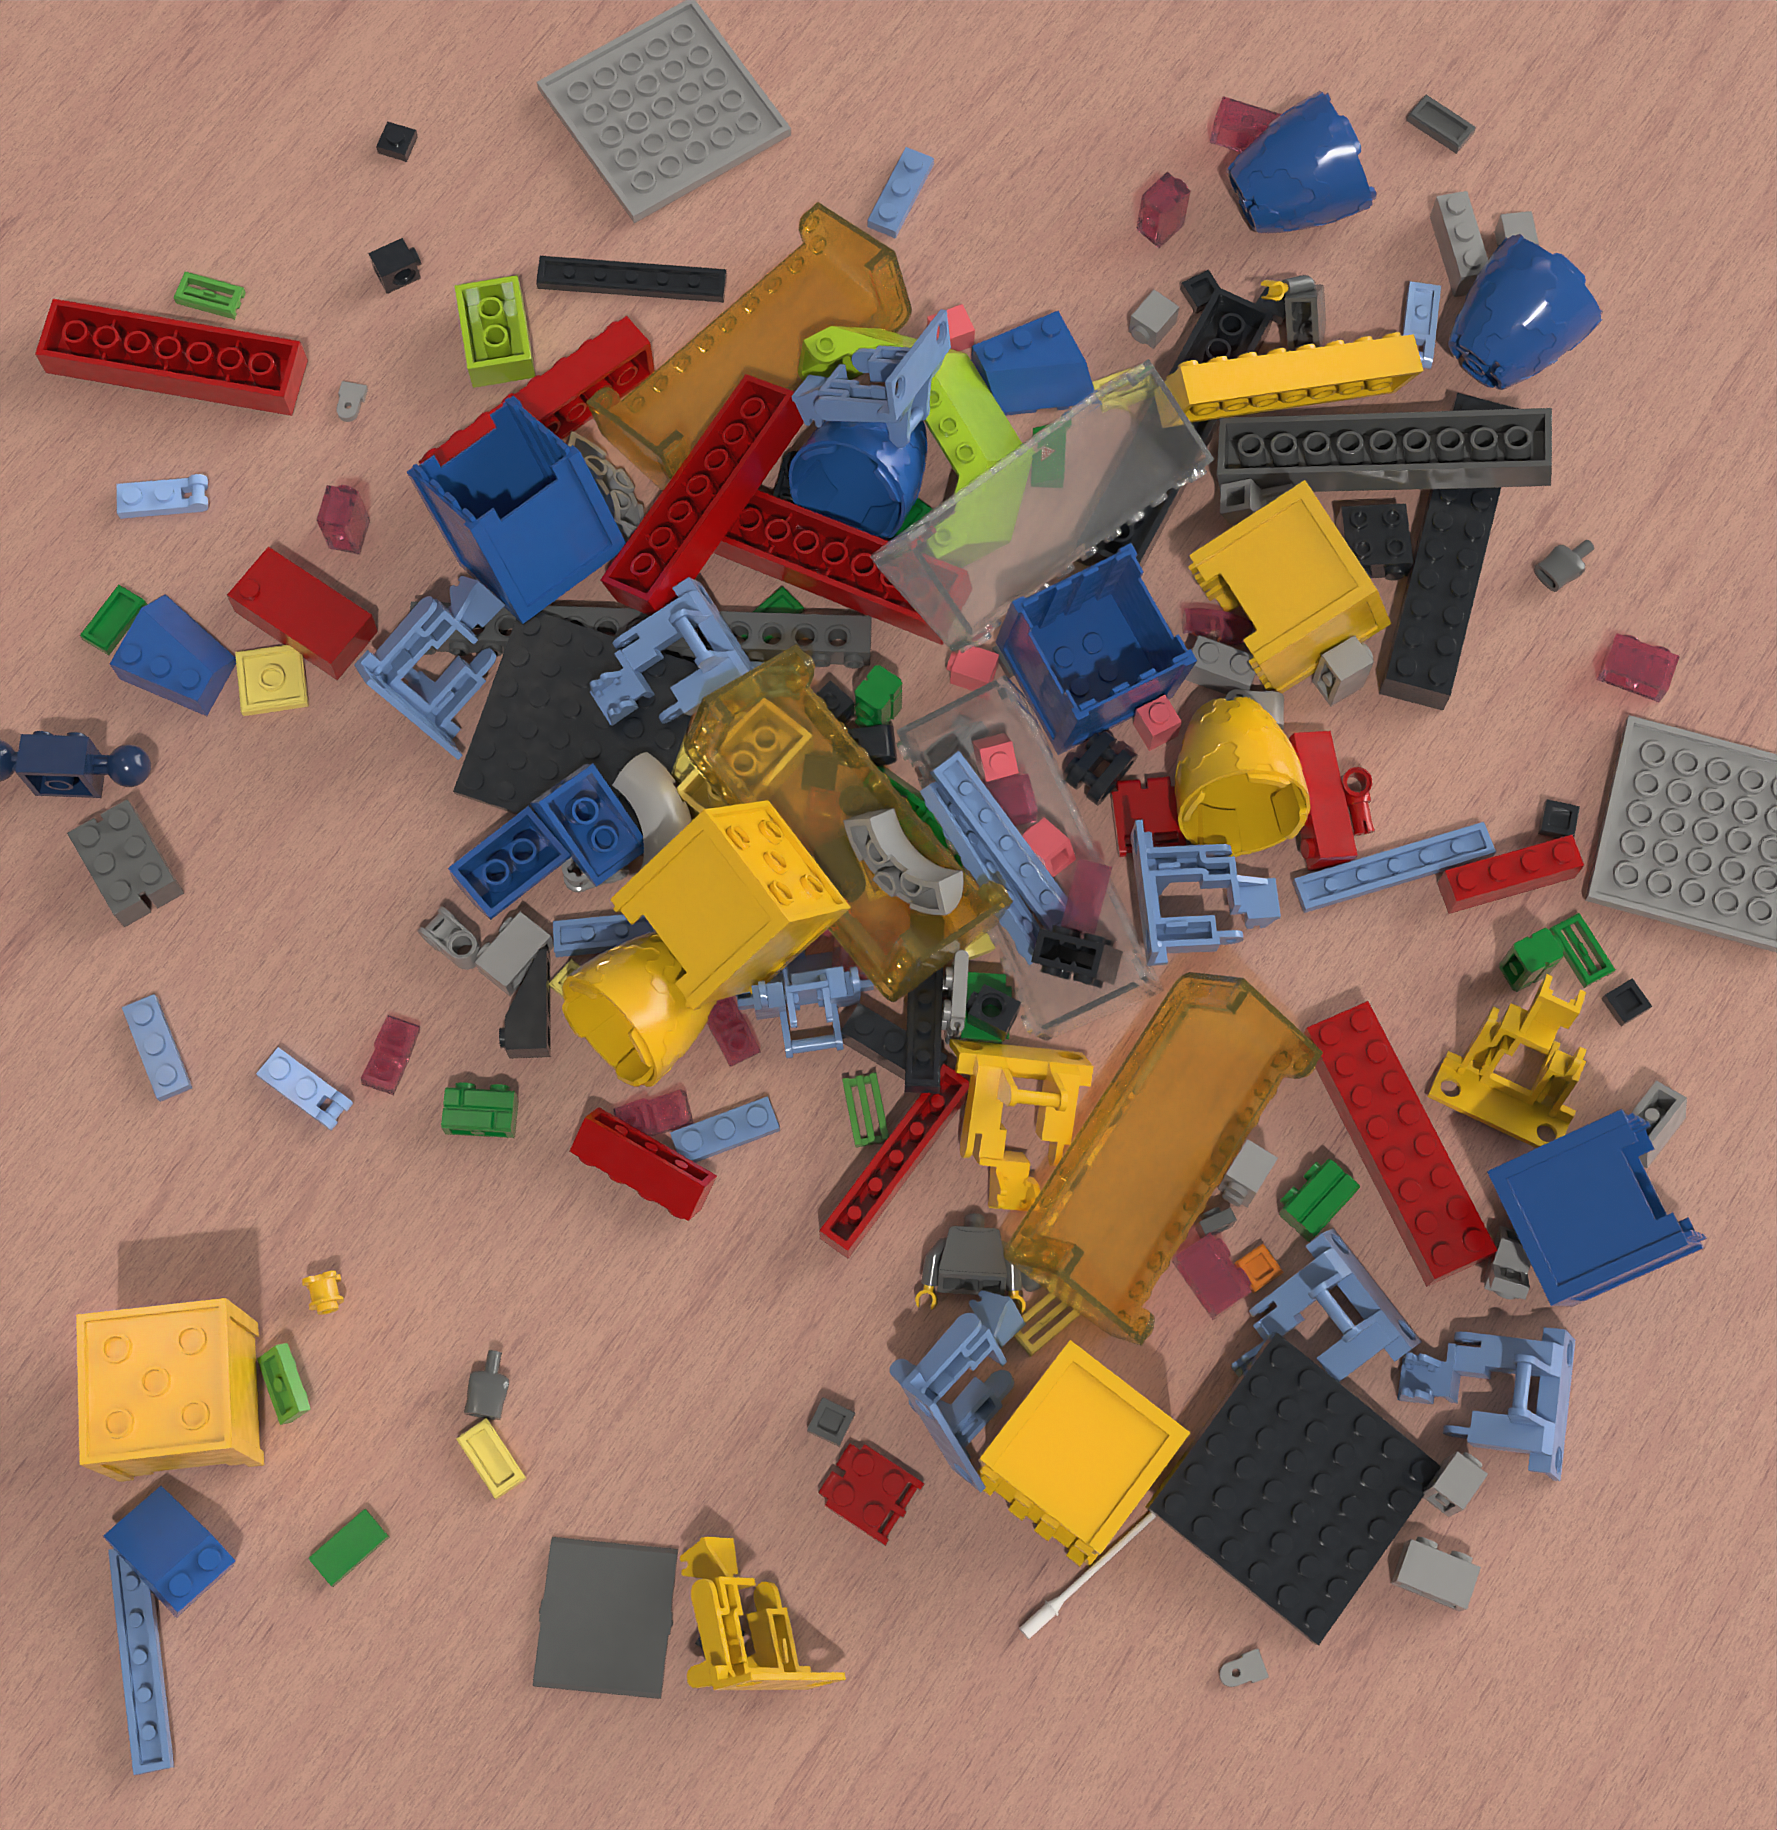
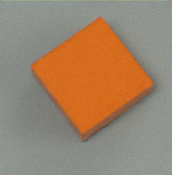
(1259, 1267)

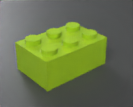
(494, 331)

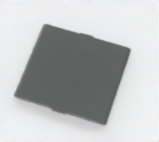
(605, 1618)

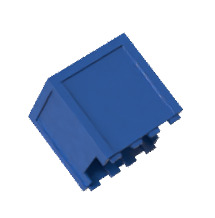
(520, 512)
(1092, 650)
(1591, 1210)

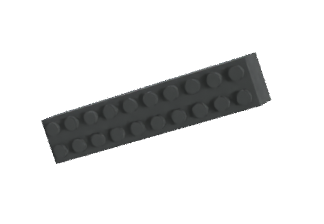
(1390, 450)

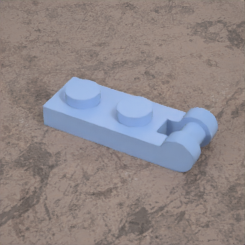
(1422, 318)
(162, 497)
(303, 1088)

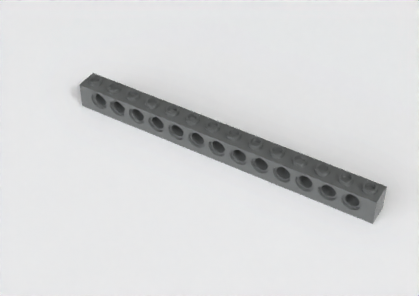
(756, 626)

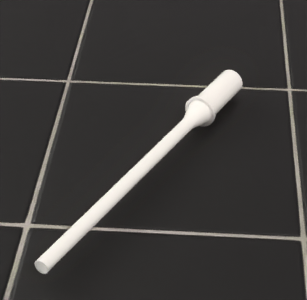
(1052, 1607)

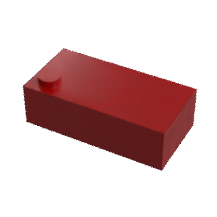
(302, 613)

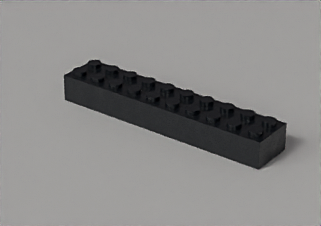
(1227, 329)
(1441, 588)

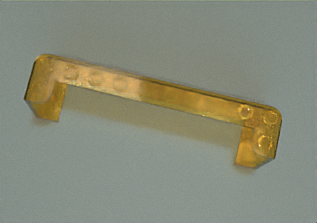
(828, 281)
(782, 745)
(1157, 1149)

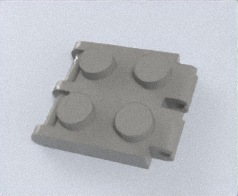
(956, 992)

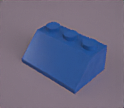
(508, 863)

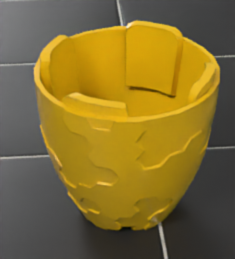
(1239, 779)
(633, 1009)

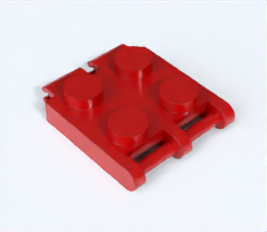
(1153, 805)
(868, 1491)

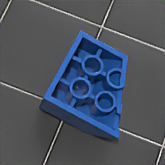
(1034, 367)
(173, 657)

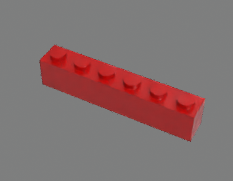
(894, 1163)

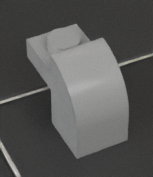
(1245, 497)
(1508, 1267)

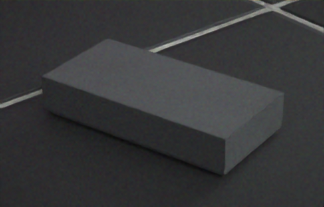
(1441, 124)

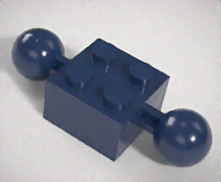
(71, 765)

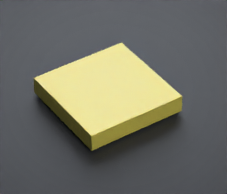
(271, 680)

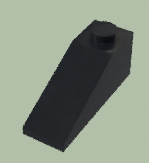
(529, 1016)

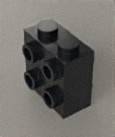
(1378, 538)
(1088, 959)

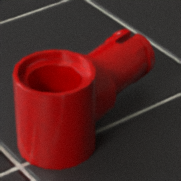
(1359, 801)

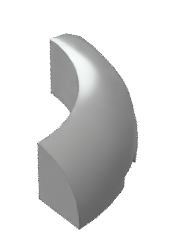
(613, 485)
(655, 802)
(900, 867)

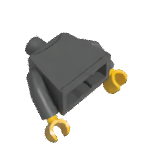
(1303, 309)
(970, 1263)

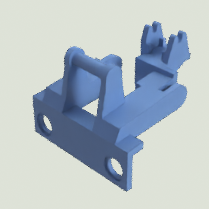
(898, 407)
(693, 608)
(430, 624)
(1212, 869)
(805, 983)
(1334, 1266)
(962, 1347)
(1520, 1429)

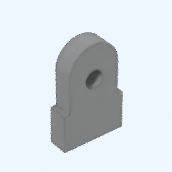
(350, 395)
(1250, 1669)

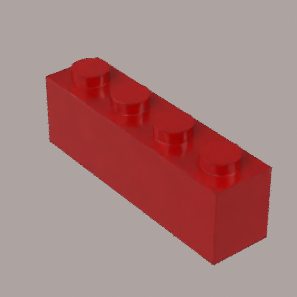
(1328, 830)
(1510, 874)
(642, 1164)

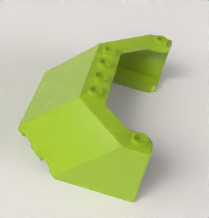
(962, 408)

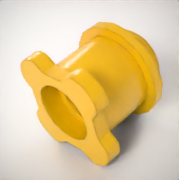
(324, 1292)

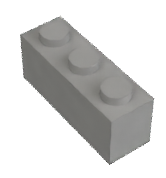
(1458, 240)

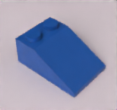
(590, 823)
(169, 1550)

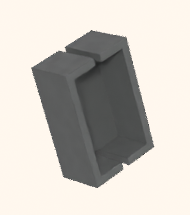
(125, 863)

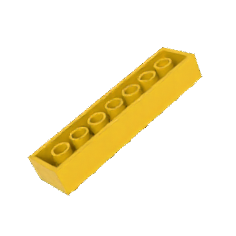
(1294, 377)

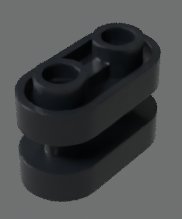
(1081, 770)

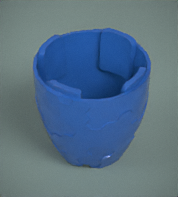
(1302, 170)
(1522, 314)
(859, 475)

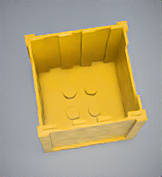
(1293, 584)
(732, 900)
(167, 1388)
(1079, 1454)

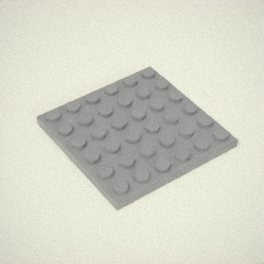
(663, 109)
(1691, 834)

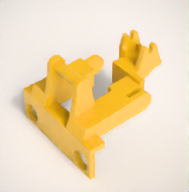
(992, 1085)
(1501, 1101)
(717, 1617)

